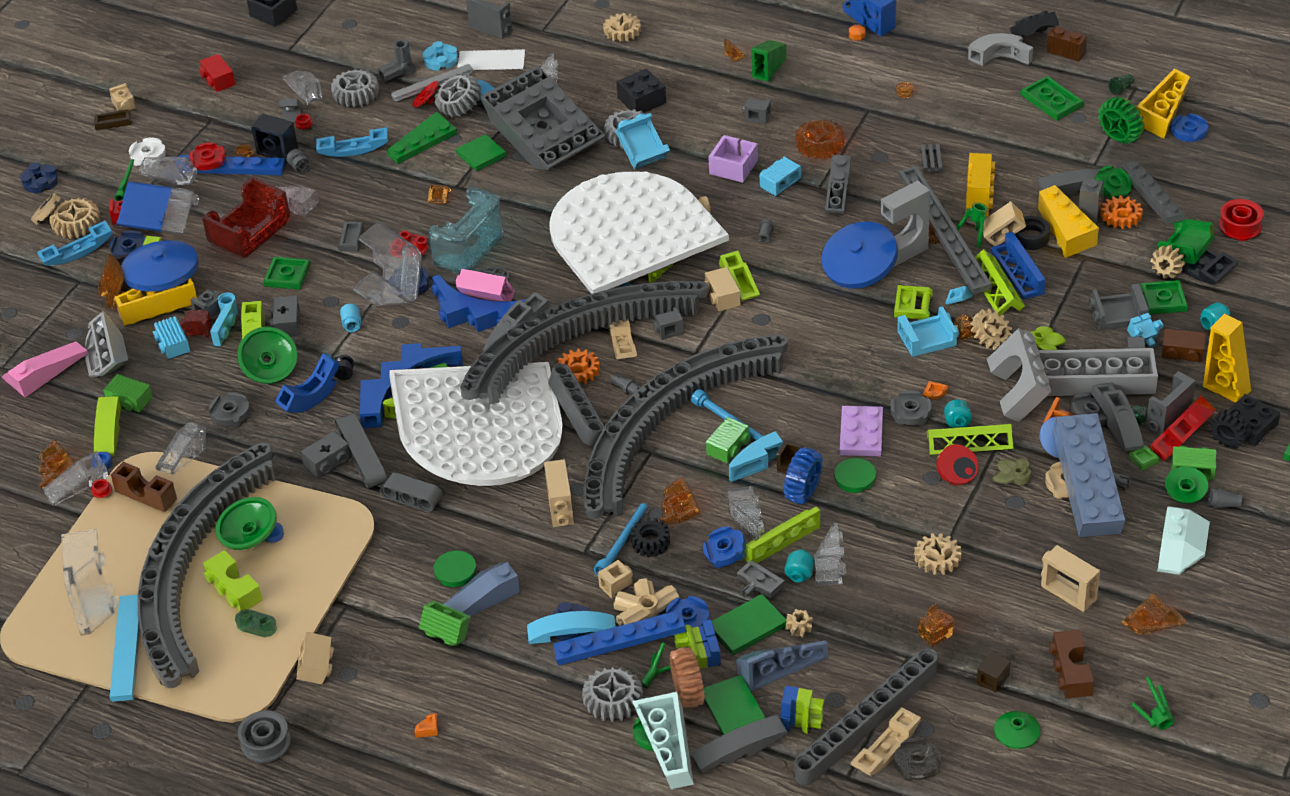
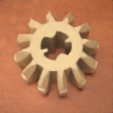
(1172, 257)

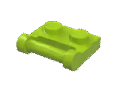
(906, 302)

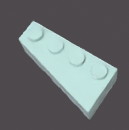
(666, 731)

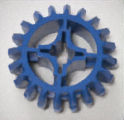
(803, 475)

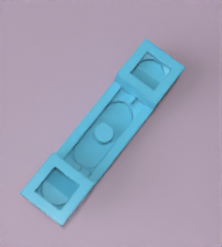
(568, 623)

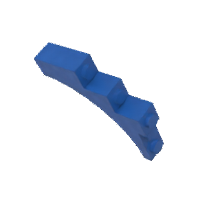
(459, 308)
(412, 357)

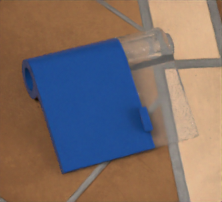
(156, 207)

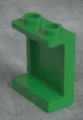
(1191, 238)

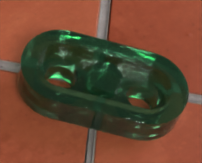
(252, 623)

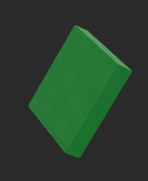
(481, 152)
(287, 273)
(1164, 297)

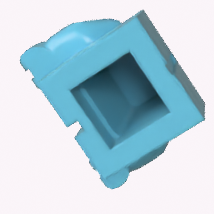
(1144, 327)

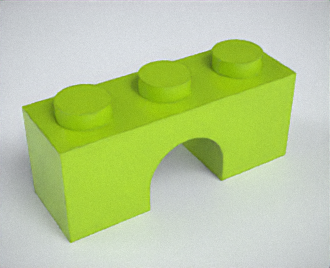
(240, 592)

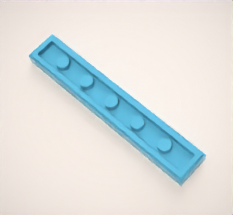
(125, 649)

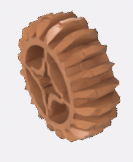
(687, 677)

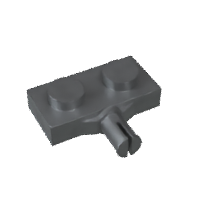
(759, 579)

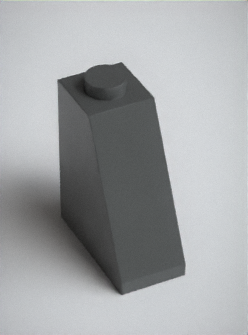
(1091, 198)

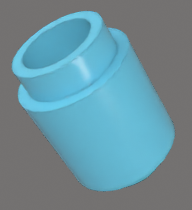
(350, 317)

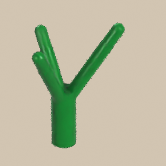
(653, 671)

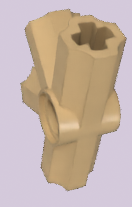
(644, 602)

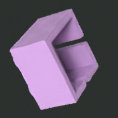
(727, 163)

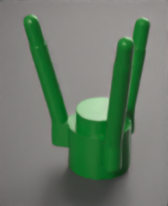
(122, 188)
(977, 215)
(1161, 714)

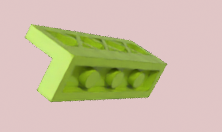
(999, 278)
(971, 431)
(783, 535)

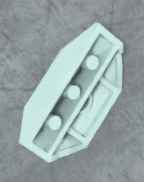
(1182, 540)

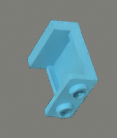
(641, 141)
(928, 334)

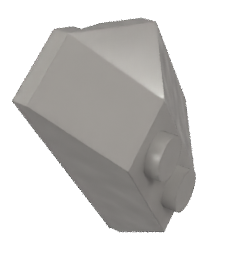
(104, 347)

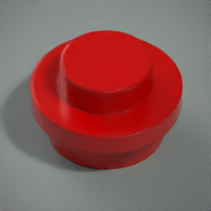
(303, 121)
(101, 488)

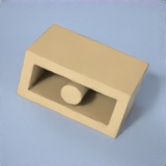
(1003, 221)
(722, 289)
(314, 658)

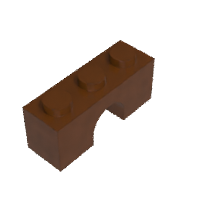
(157, 493)
(1073, 678)

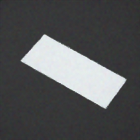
(492, 59)

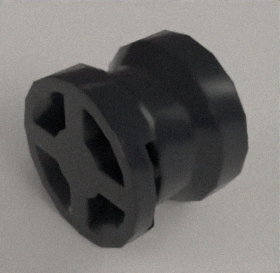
(345, 368)

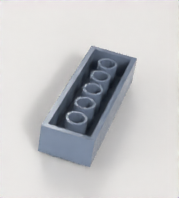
(1088, 475)

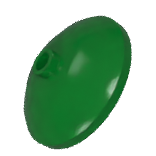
(267, 343)
(246, 523)

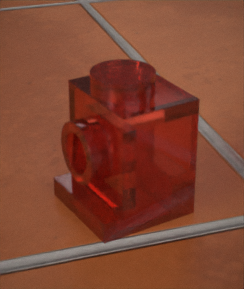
(196, 322)

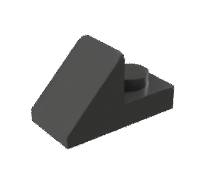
(291, 109)

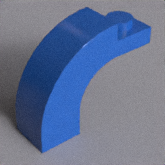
(313, 390)

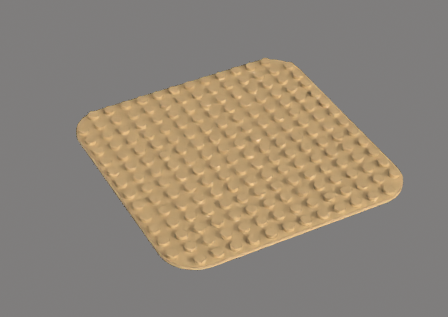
(236, 668)

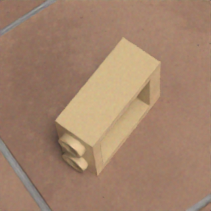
(558, 493)
(1088, 577)

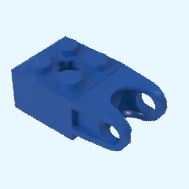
(873, 14)

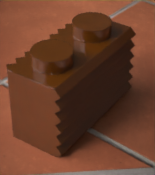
(1066, 43)
(1183, 345)

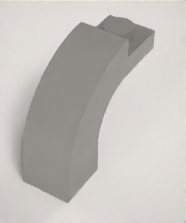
(999, 45)

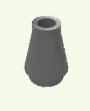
(1222, 498)

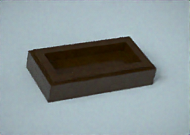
(112, 119)

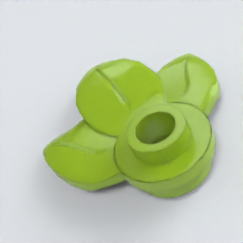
(1047, 339)

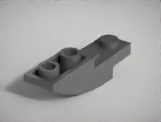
(838, 184)
(518, 313)
(1120, 416)

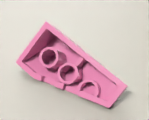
(40, 369)

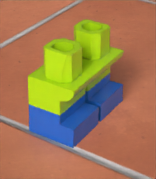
(702, 642)
(801, 709)

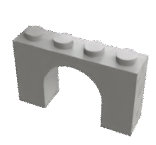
(908, 201)
(1033, 382)

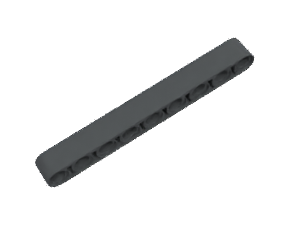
(865, 717)

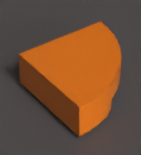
(935, 390)
(427, 727)

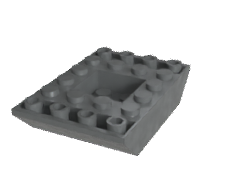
(534, 101)

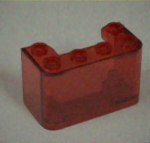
(251, 221)

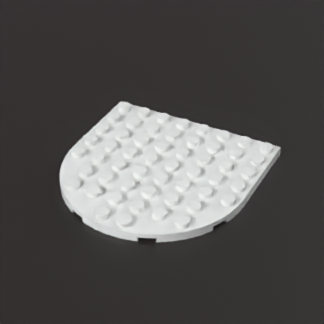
(629, 227)
(472, 438)

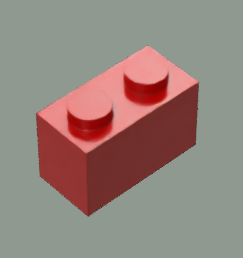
(216, 73)

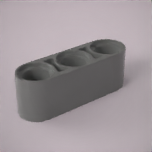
(411, 492)

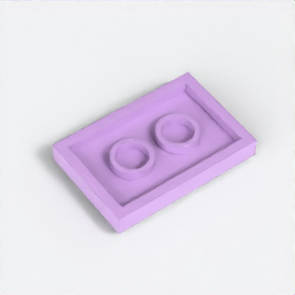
(861, 431)

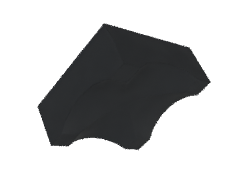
(1035, 23)
(1260, 417)

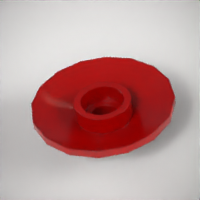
(426, 95)

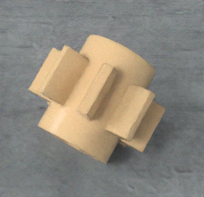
(799, 623)

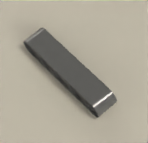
(575, 404)
(361, 450)

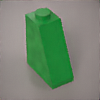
(767, 59)

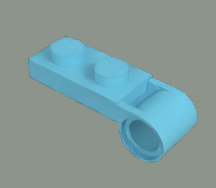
(226, 318)

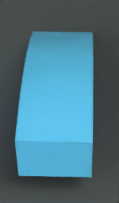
(755, 457)

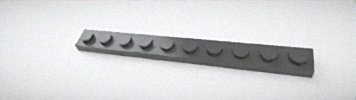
(950, 237)

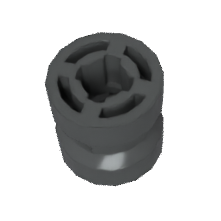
(298, 161)

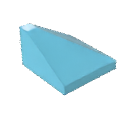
(958, 294)

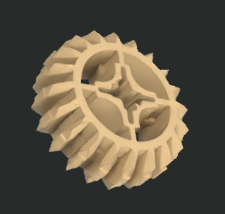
(74, 218)

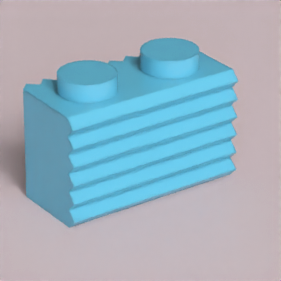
(780, 176)
(171, 337)

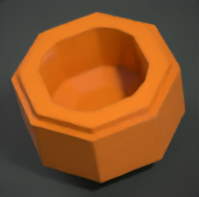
(856, 32)

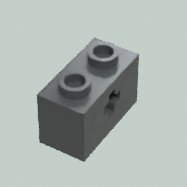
(286, 315)
(325, 454)

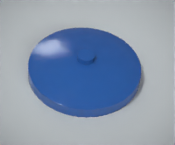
(859, 255)
(160, 265)

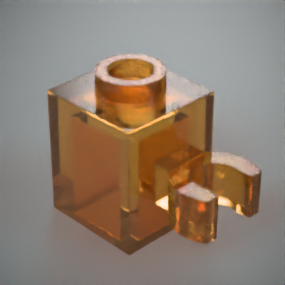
(935, 626)

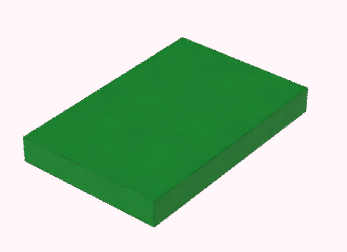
(1052, 98)
(748, 624)
(732, 704)

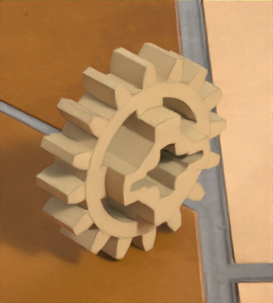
(622, 27)
(991, 329)
(937, 554)

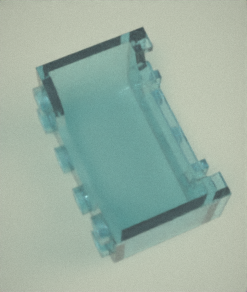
(468, 240)

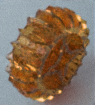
(820, 138)

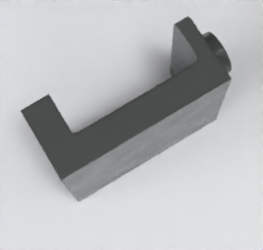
(490, 18)
(1117, 310)
(1165, 412)

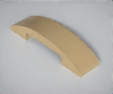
(622, 340)
(882, 751)

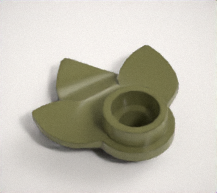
(1013, 471)

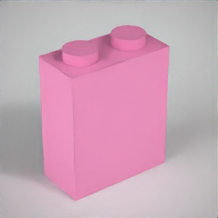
(484, 286)

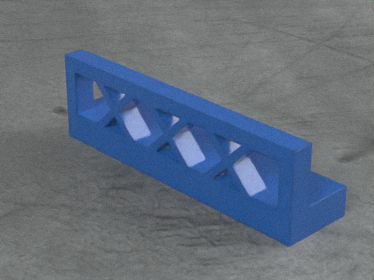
(1024, 267)

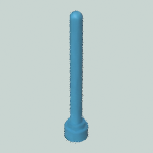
(701, 399)
(601, 564)

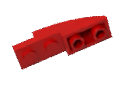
(1182, 427)

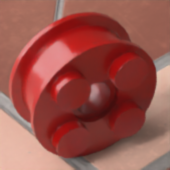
(1241, 219)

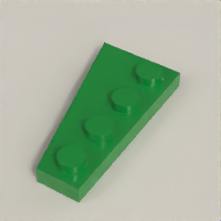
(424, 136)

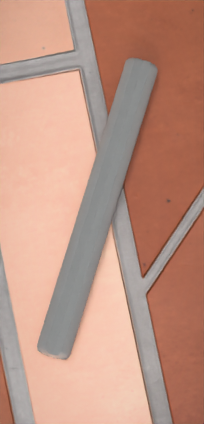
(418, 87)

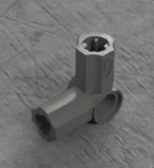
(401, 64)

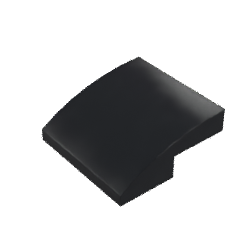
(1210, 267)

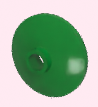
(1189, 478)
(1017, 736)

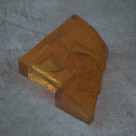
(53, 462)
(678, 503)
(1152, 616)

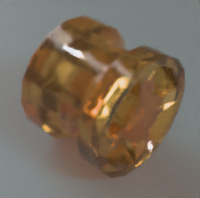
(964, 326)

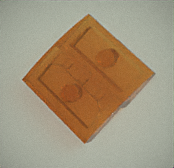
(110, 281)

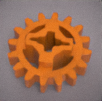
(1121, 212)
(579, 364)

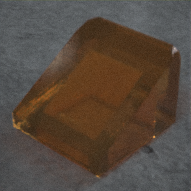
(732, 51)
(438, 194)

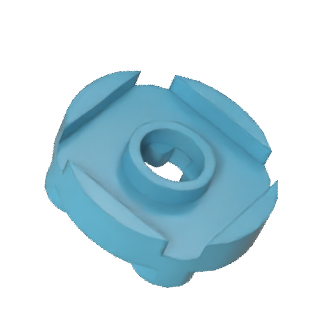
(440, 56)

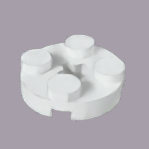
(140, 150)

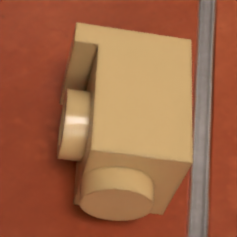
(122, 98)
(614, 578)

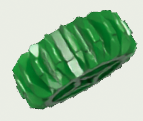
(1121, 120)

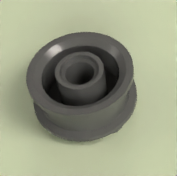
(264, 736)

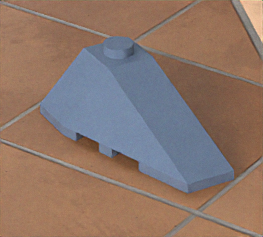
(486, 590)
(772, 664)

